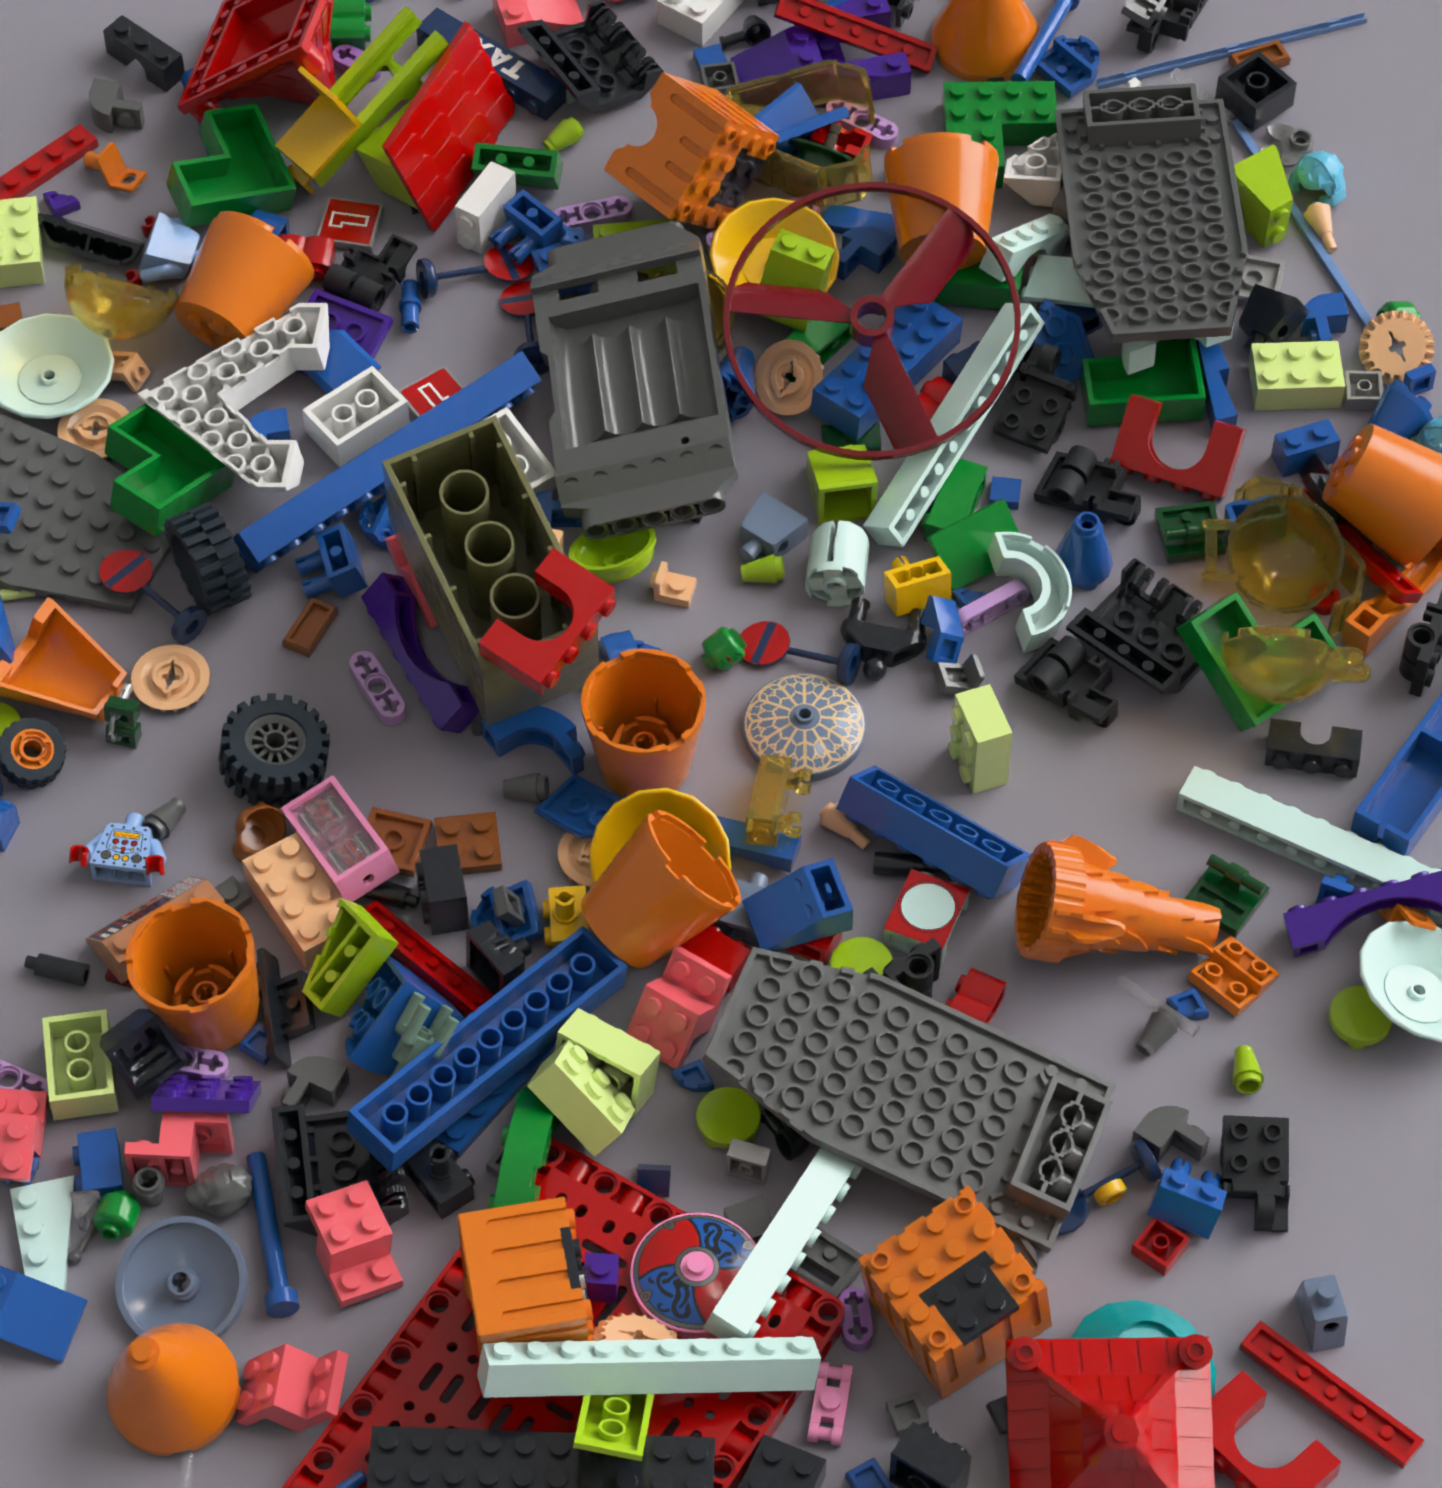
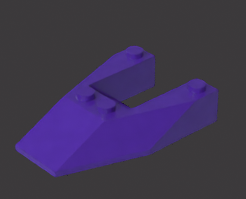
(801, 47)

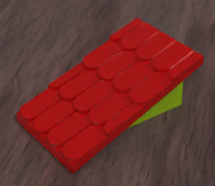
(430, 143)

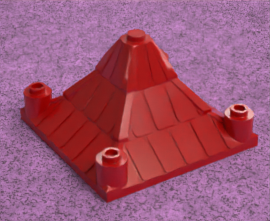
(258, 53)
(1109, 1412)

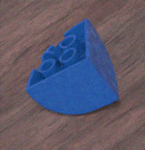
(375, 1020)

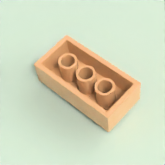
(294, 894)

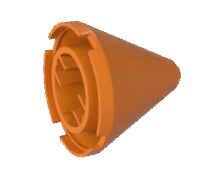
(983, 37)
(173, 1389)

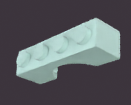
(1041, 236)

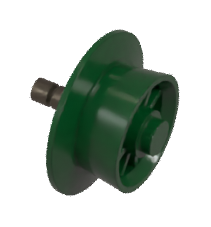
(820, 154)

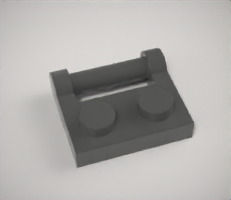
(834, 1260)

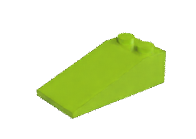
(614, 1424)

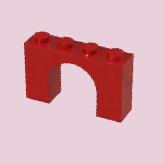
(1208, 475)
(540, 662)
(1230, 1411)

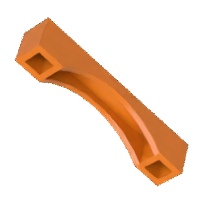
(1380, 615)

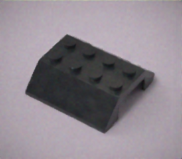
(595, 59)
(1141, 629)
(321, 1157)

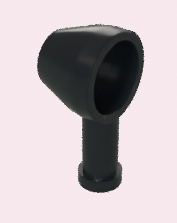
(754, 31)
(788, 1140)

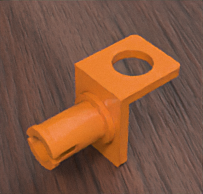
(113, 168)
(1411, 914)

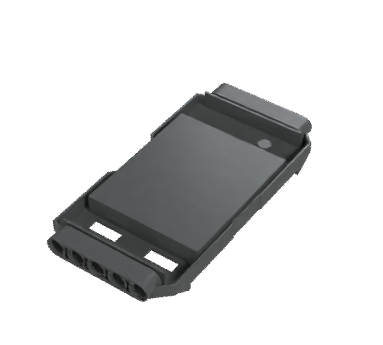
(634, 382)

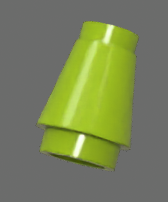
(564, 135)
(764, 570)
(1246, 1071)

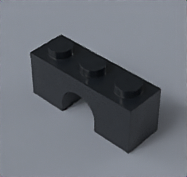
(129, 42)
(1289, 750)

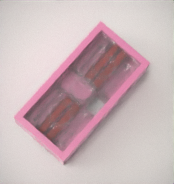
(340, 839)

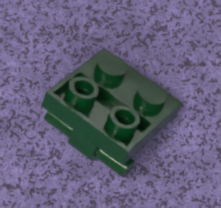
(1182, 530)
(1231, 891)

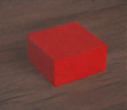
(1160, 1245)

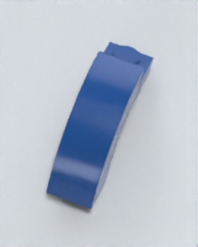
(538, 727)

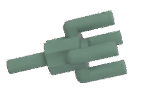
(418, 1038)

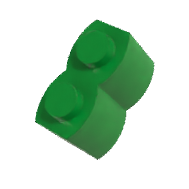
(350, 23)

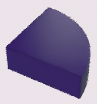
(61, 204)

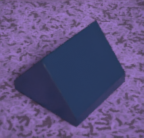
(654, 1178)

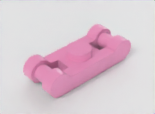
(830, 1404)

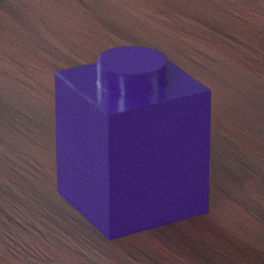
(602, 1276)

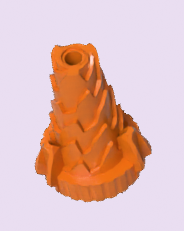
(1078, 906)

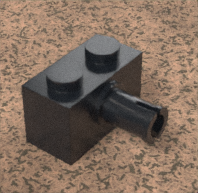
(440, 1178)

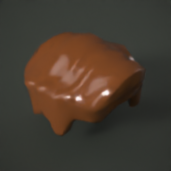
(258, 829)

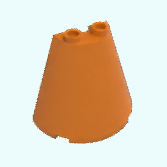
(61, 667)

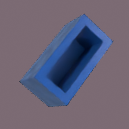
(1296, 446)
(99, 1161)

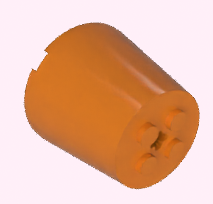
(946, 167)
(240, 279)
(1389, 493)
(643, 719)
(658, 892)
(197, 972)

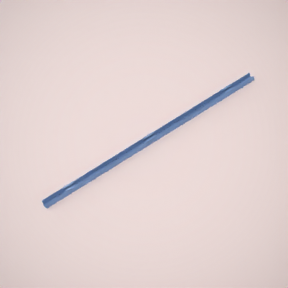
(1224, 52)
(1311, 237)

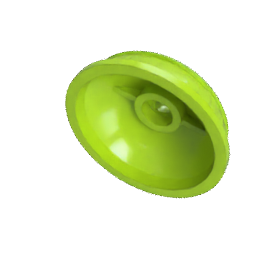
(615, 557)

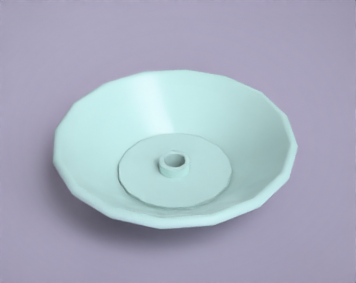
(56, 350)
(1405, 976)

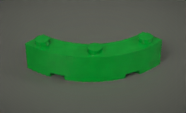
(525, 1151)

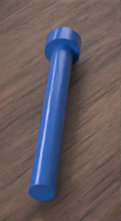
(1043, 38)
(281, 1299)

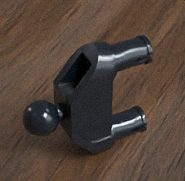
(882, 644)

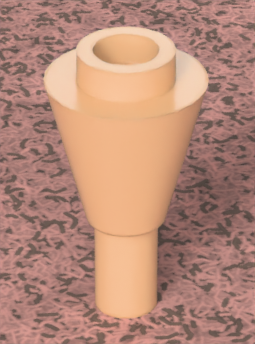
(1319, 218)
(836, 822)

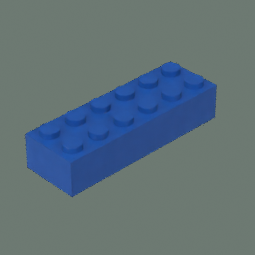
(921, 339)
(933, 832)

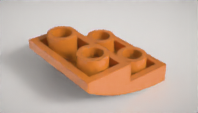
(1233, 976)

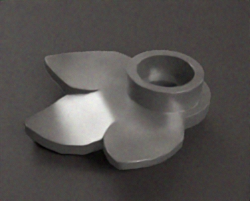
(1290, 143)

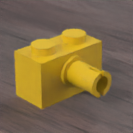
(911, 584)
(564, 913)

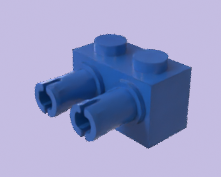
(530, 221)
(341, 563)
(1188, 1201)

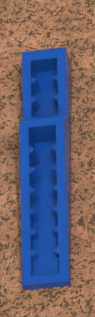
(1215, 379)
(778, 857)

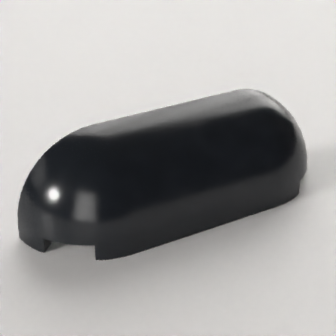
(88, 240)

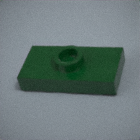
(836, 438)

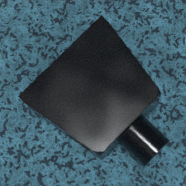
(1270, 316)

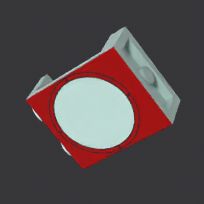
(924, 911)

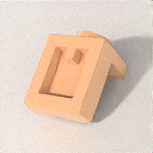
(129, 368)
(672, 587)

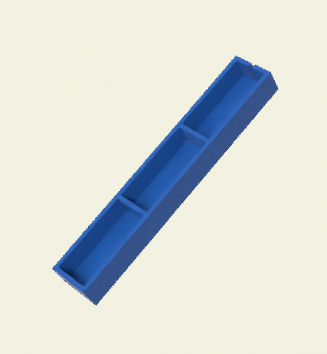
(353, 482)
(1408, 790)

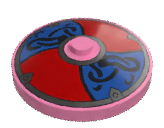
(686, 1269)

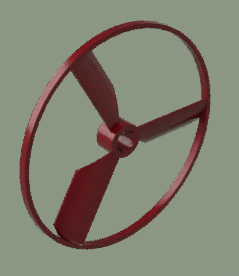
(915, 283)

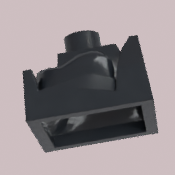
(495, 956)
(142, 1051)

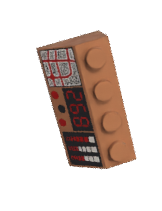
(112, 940)

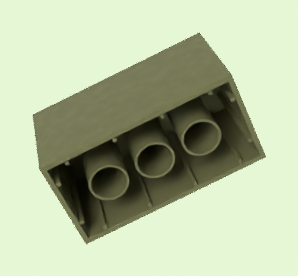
(475, 550)

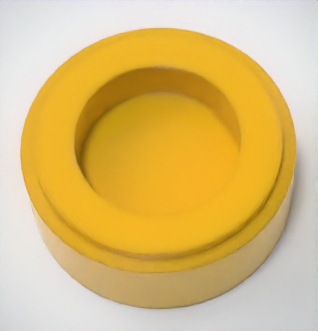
(1110, 1192)

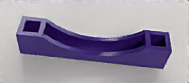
(393, 609)
(1315, 926)

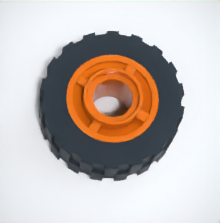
(38, 736)

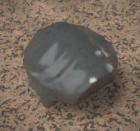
(220, 1190)

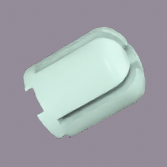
(837, 562)

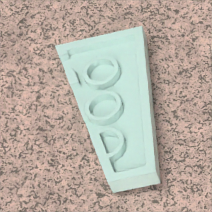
(43, 1228)

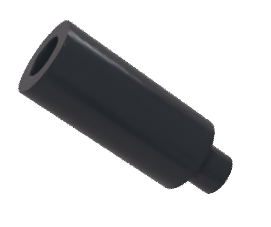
(898, 864)
(393, 895)
(58, 969)

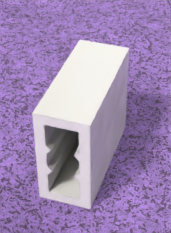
(481, 207)

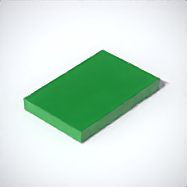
(966, 542)

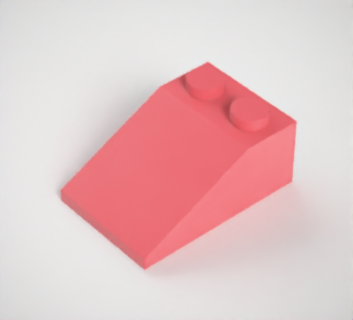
(515, 13)

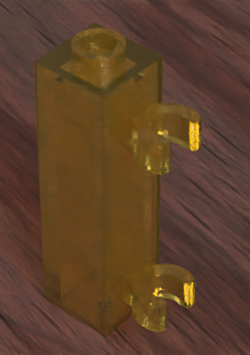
(769, 799)

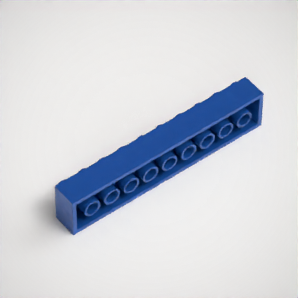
(485, 1049)

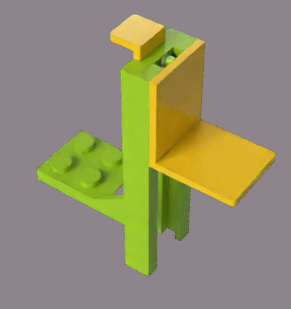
(329, 130)

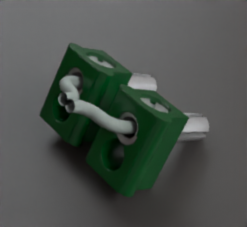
(122, 718)

